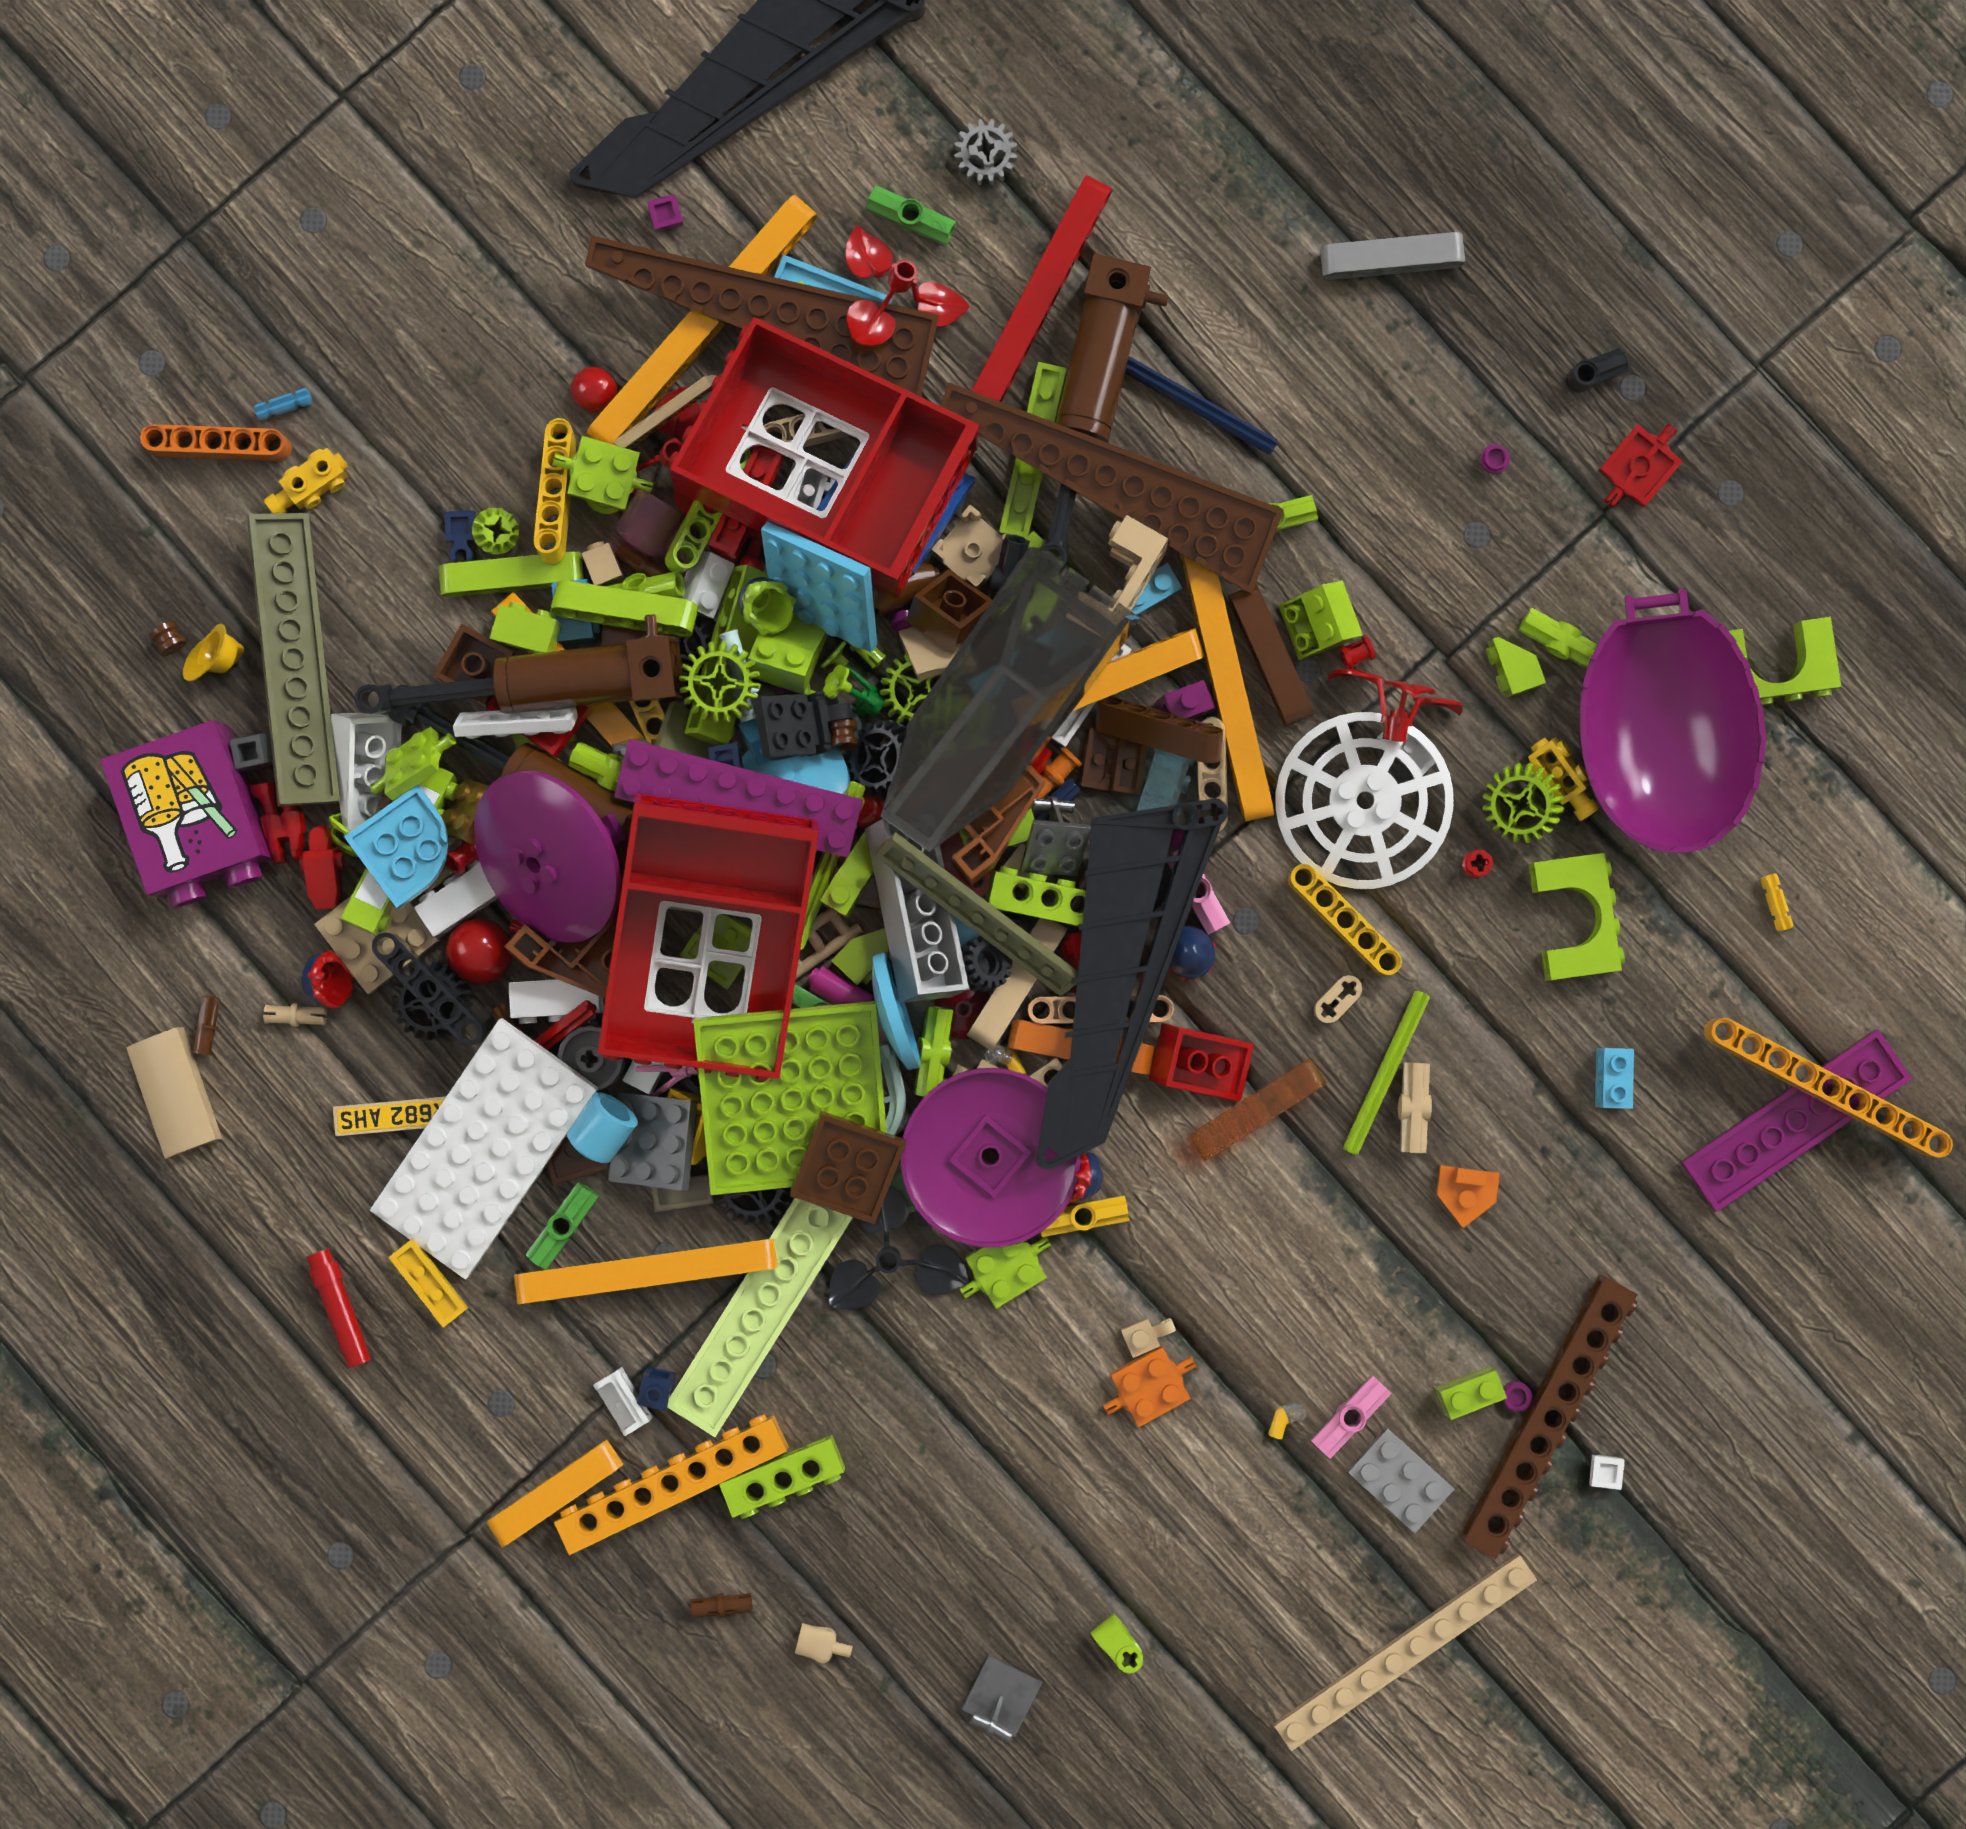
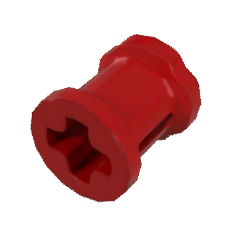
(1357, 652)
(461, 858)
(1473, 872)

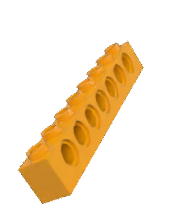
(579, 1536)

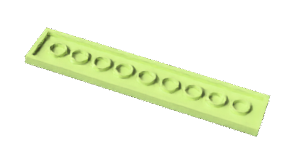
(756, 1316)

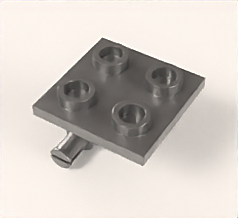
(1054, 844)
(1000, 1698)

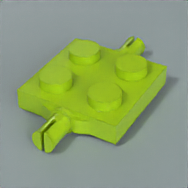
(602, 473)
(412, 763)
(1005, 1270)

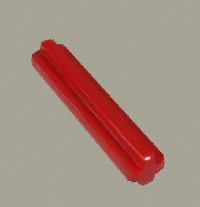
(566, 1025)

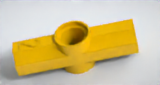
(1103, 1213)

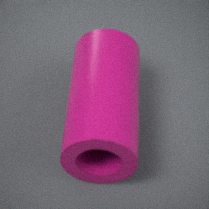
(835, 988)

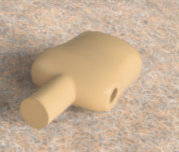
(820, 1644)

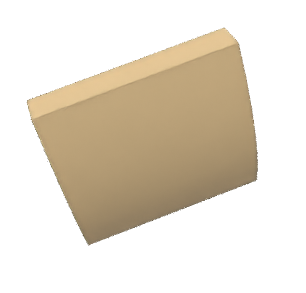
(924, 654)

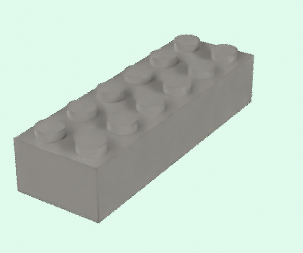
(917, 928)

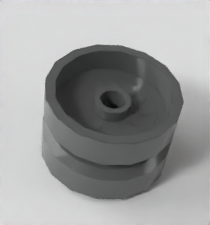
(576, 1052)

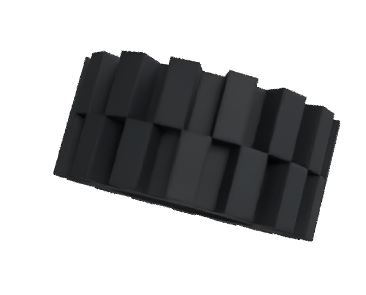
(997, 965)

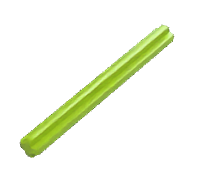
(824, 873)
(1386, 1072)

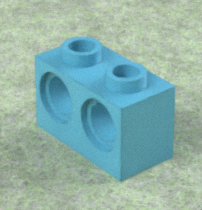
(1614, 1078)

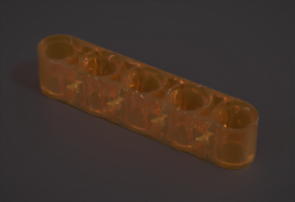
(1257, 1109)

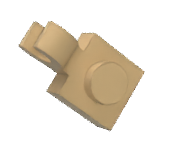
(1143, 1336)

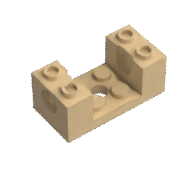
(1139, 549)

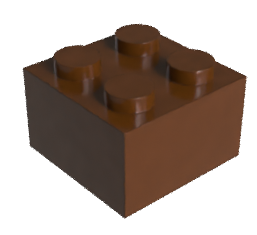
(948, 610)
(470, 658)

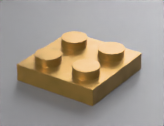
(461, 815)

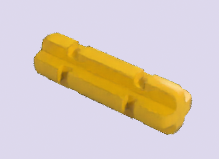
(1776, 902)

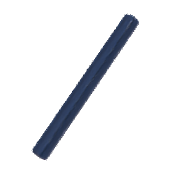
(1200, 406)

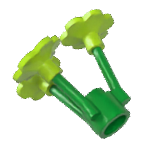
(867, 699)

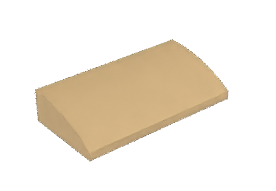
(174, 1092)

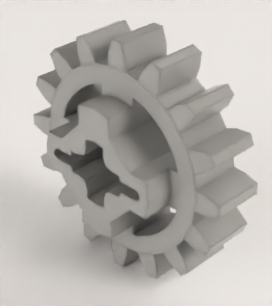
(996, 148)

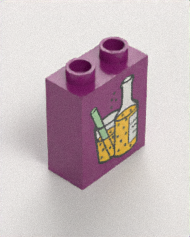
(188, 813)

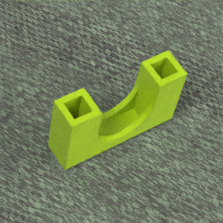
(1816, 663)
(1589, 877)

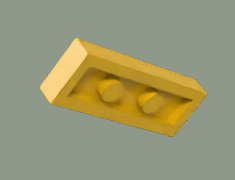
(428, 1282)

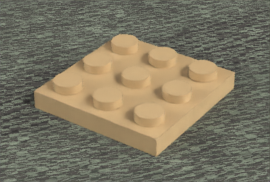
(355, 945)

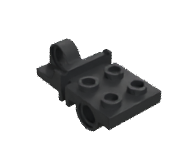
(797, 724)

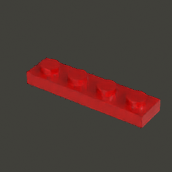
(729, 533)

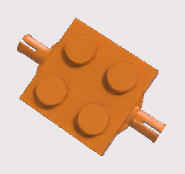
(1150, 1386)

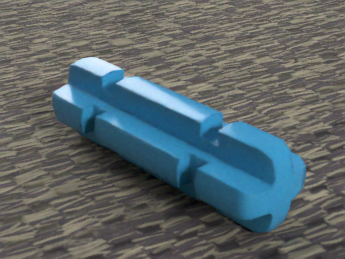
(283, 404)

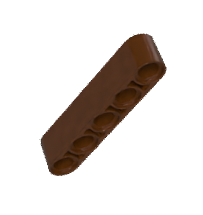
(1270, 656)
(1159, 729)

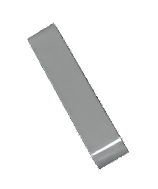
(1392, 256)

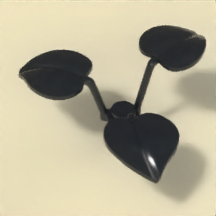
(938, 1273)

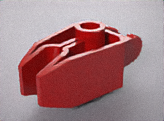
(322, 869)

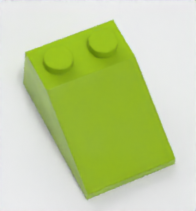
(788, 656)

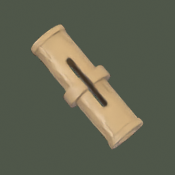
(295, 1015)

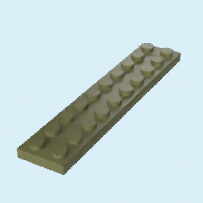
(293, 659)

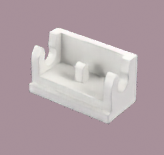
(622, 1401)

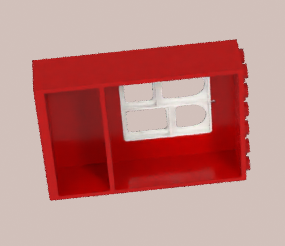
(885, 497)
(715, 864)

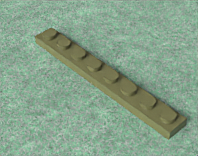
(977, 913)

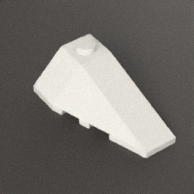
(360, 754)

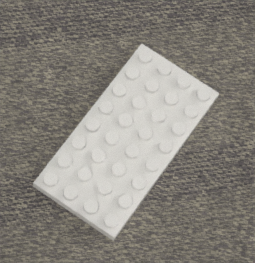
(483, 1148)

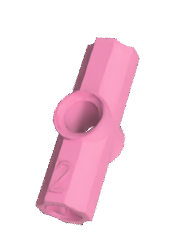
(1208, 907)
(1336, 1431)

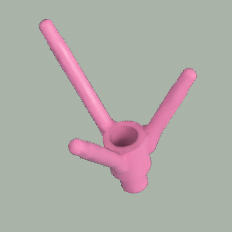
(678, 1074)

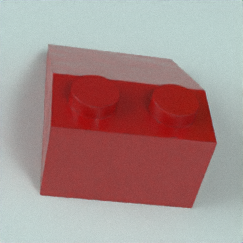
(1201, 1062)

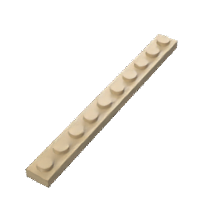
(1404, 1652)

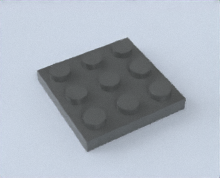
(659, 1146)

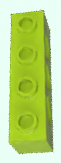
(1000, 896)
(821, 1451)

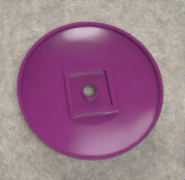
(579, 869)
(953, 1184)

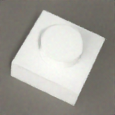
(1606, 1472)

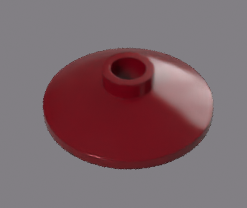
(962, 1023)

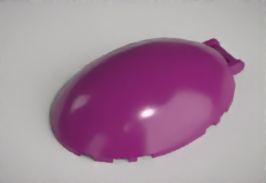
(1671, 727)

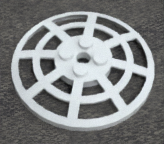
(1349, 815)

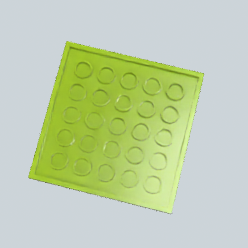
(763, 1127)

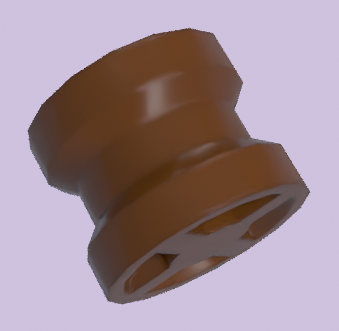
(167, 638)
(843, 734)

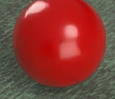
(478, 952)

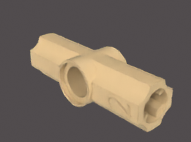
(1414, 1107)

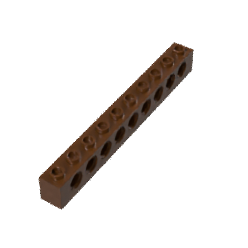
(1532, 1424)

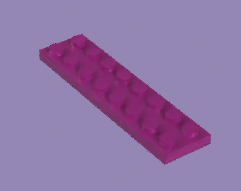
(693, 778)
(1790, 1124)

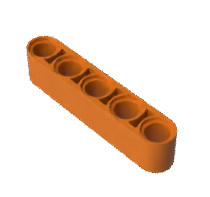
(204, 435)
(1050, 1041)

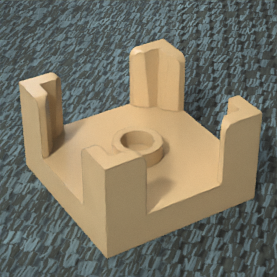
(970, 548)

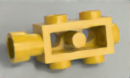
(314, 482)
(1560, 769)

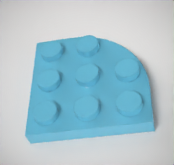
(403, 846)

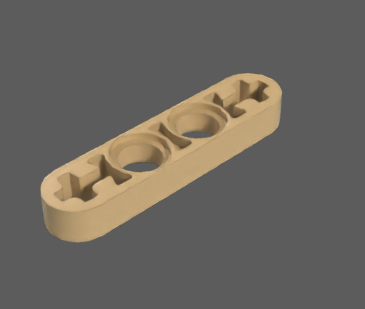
(1216, 775)

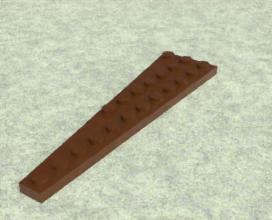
(796, 308)
(1198, 517)

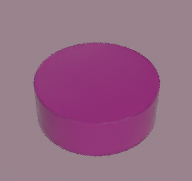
(1518, 1396)

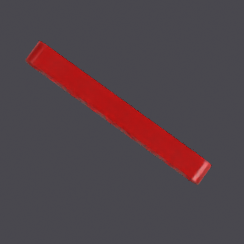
(1043, 289)

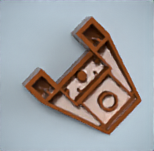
(995, 828)
(576, 963)

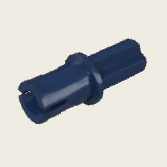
(1065, 793)

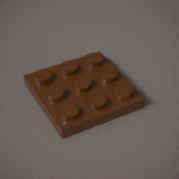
(847, 1167)

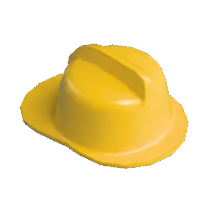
(212, 654)

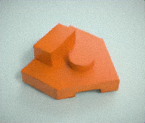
(1466, 1192)

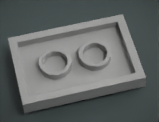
(1400, 1480)

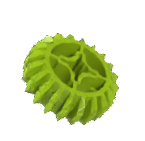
(907, 682)
(719, 696)
(1511, 796)

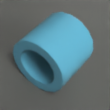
(602, 1128)

